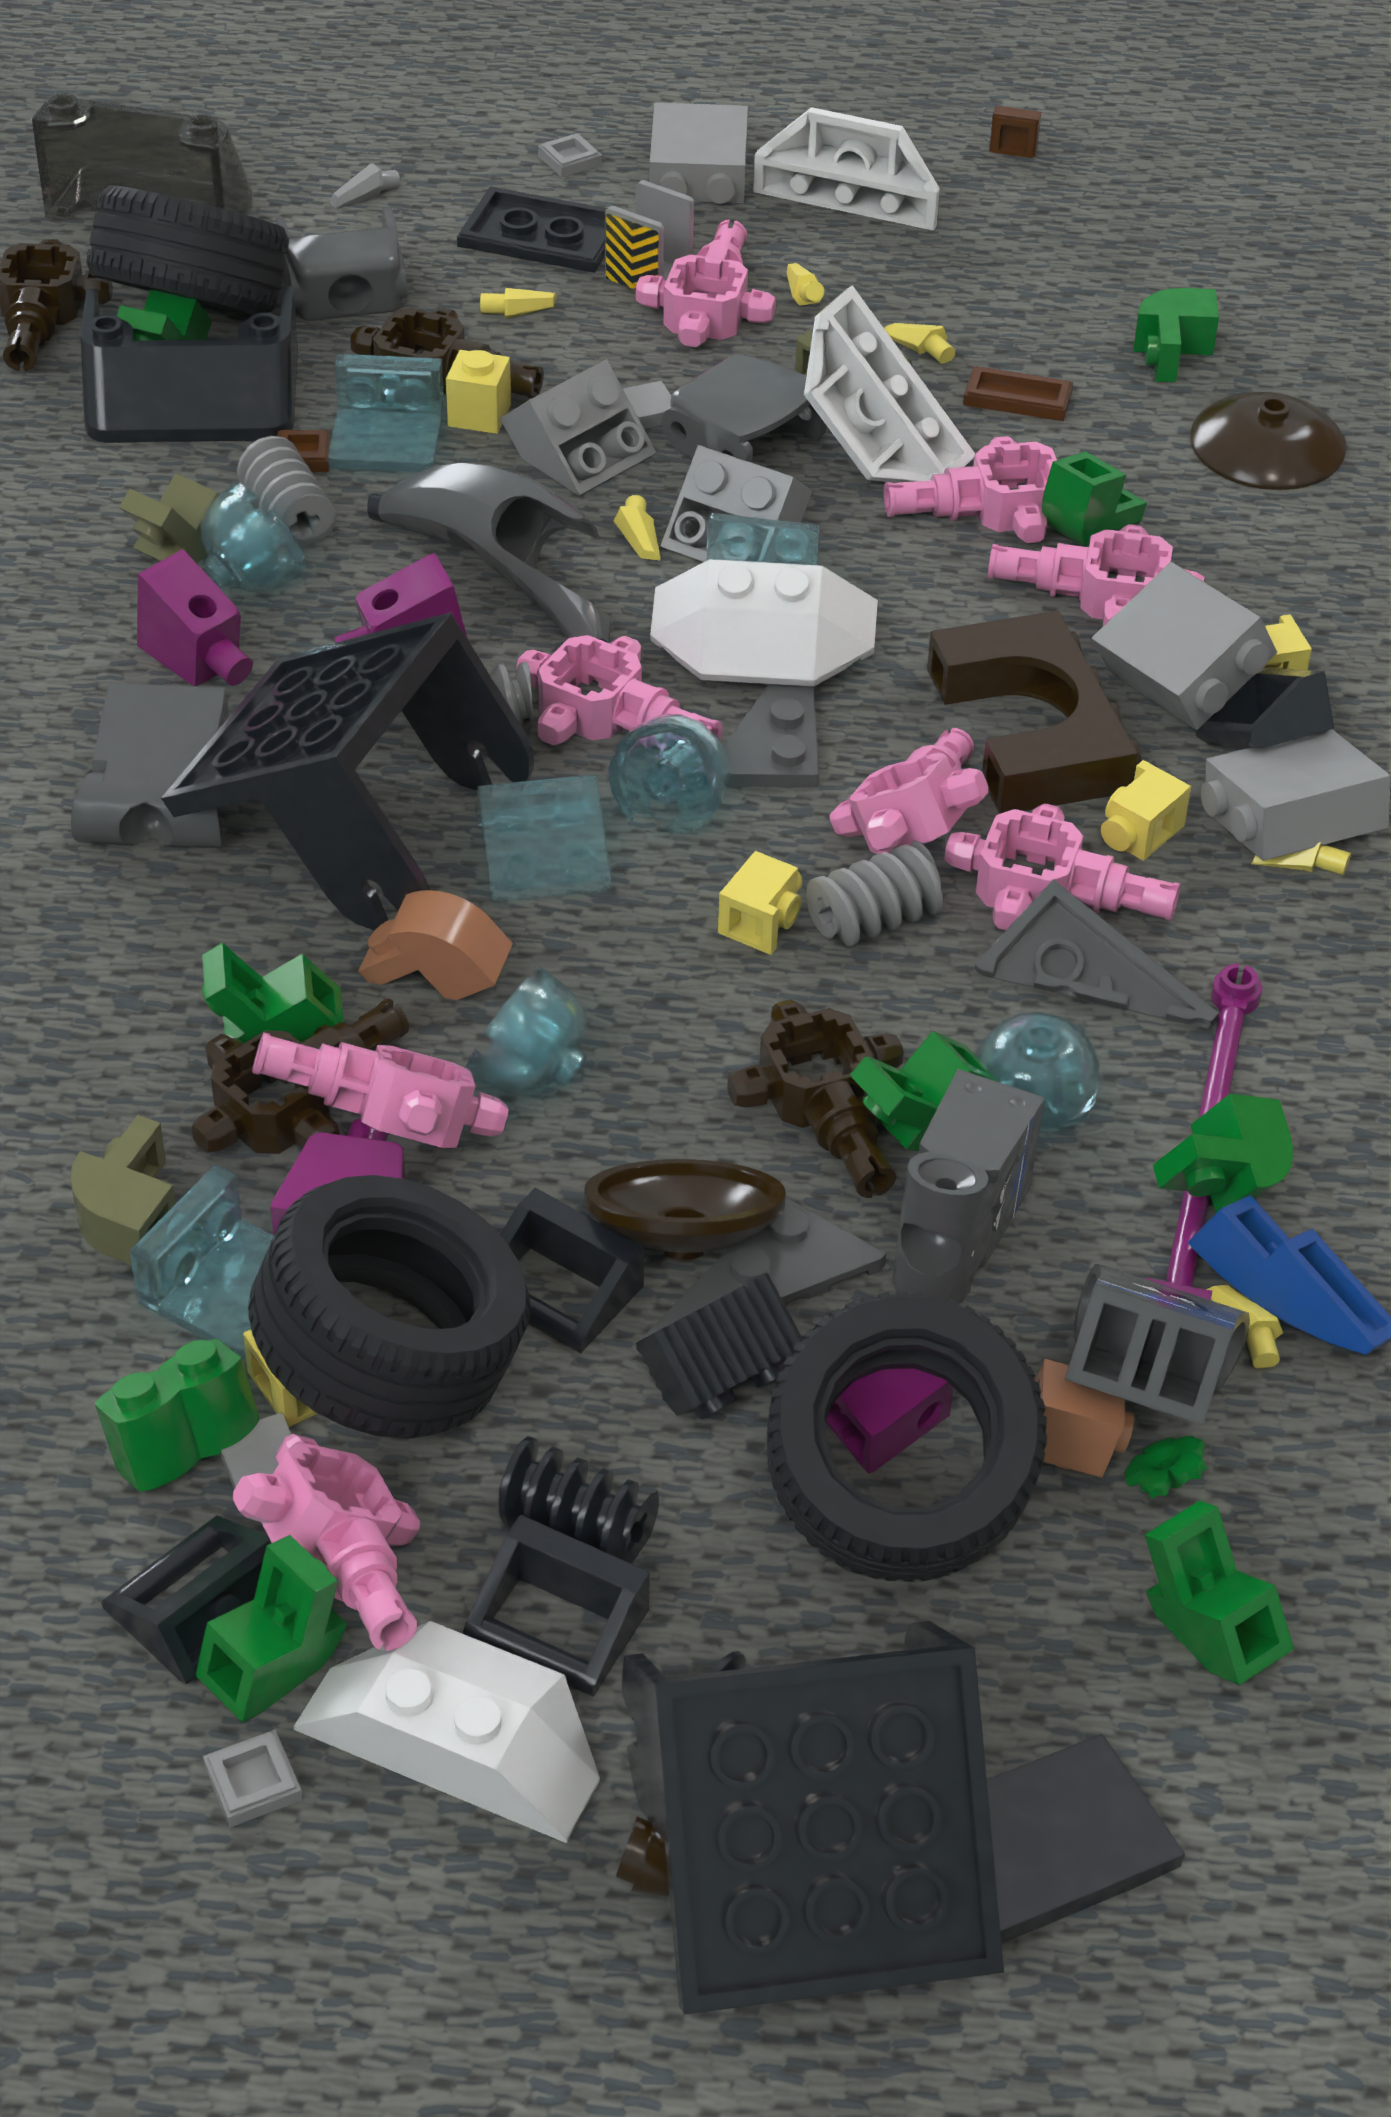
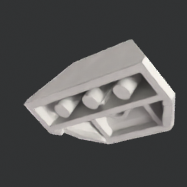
(849, 168)
(877, 399)
(763, 622)
(463, 1724)

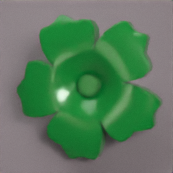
(1166, 1465)

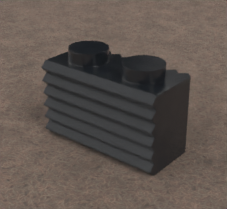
(720, 1347)

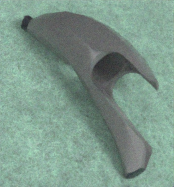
(505, 522)

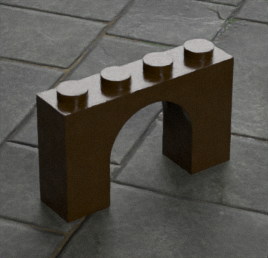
(1042, 660)

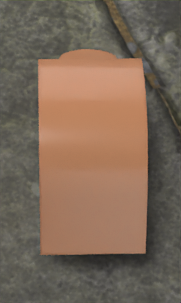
(443, 939)

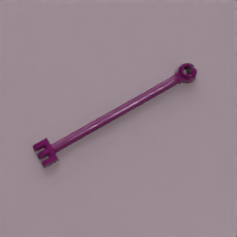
(1233, 1003)

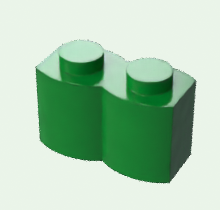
(177, 1415)

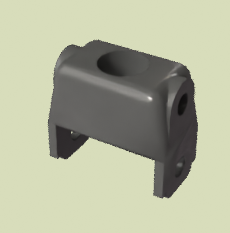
(346, 271)
(736, 404)

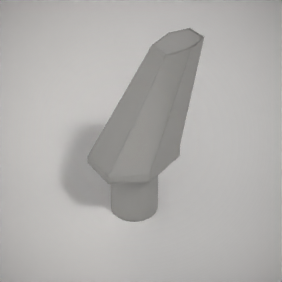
(365, 185)

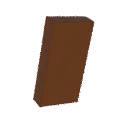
(1018, 393)

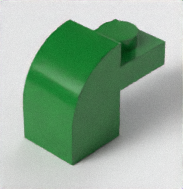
(167, 318)
(1176, 324)
(1088, 497)
(287, 999)
(910, 1096)
(1233, 1152)
(1209, 1606)
(277, 1638)

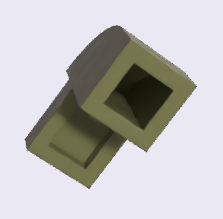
(171, 522)
(119, 1194)

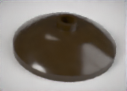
(1268, 441)
(684, 1204)

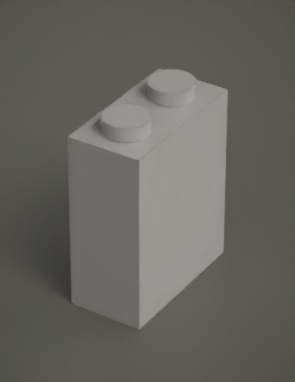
(700, 150)
(1184, 645)
(1296, 794)

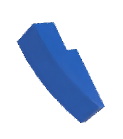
(1292, 1277)

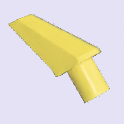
(804, 285)
(516, 302)
(923, 339)
(638, 527)
(1318, 856)
(1262, 1328)

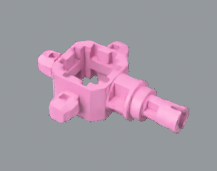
(708, 291)
(985, 489)
(1085, 570)
(600, 715)
(913, 797)
(1045, 838)
(388, 1087)
(345, 1520)

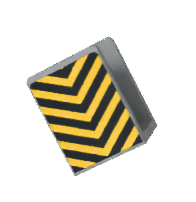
(650, 238)

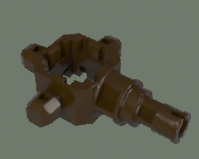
(40, 290)
(439, 337)
(833, 1103)
(272, 1127)

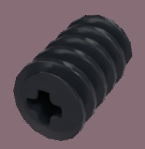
(572, 1505)

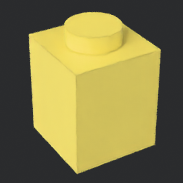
(478, 391)

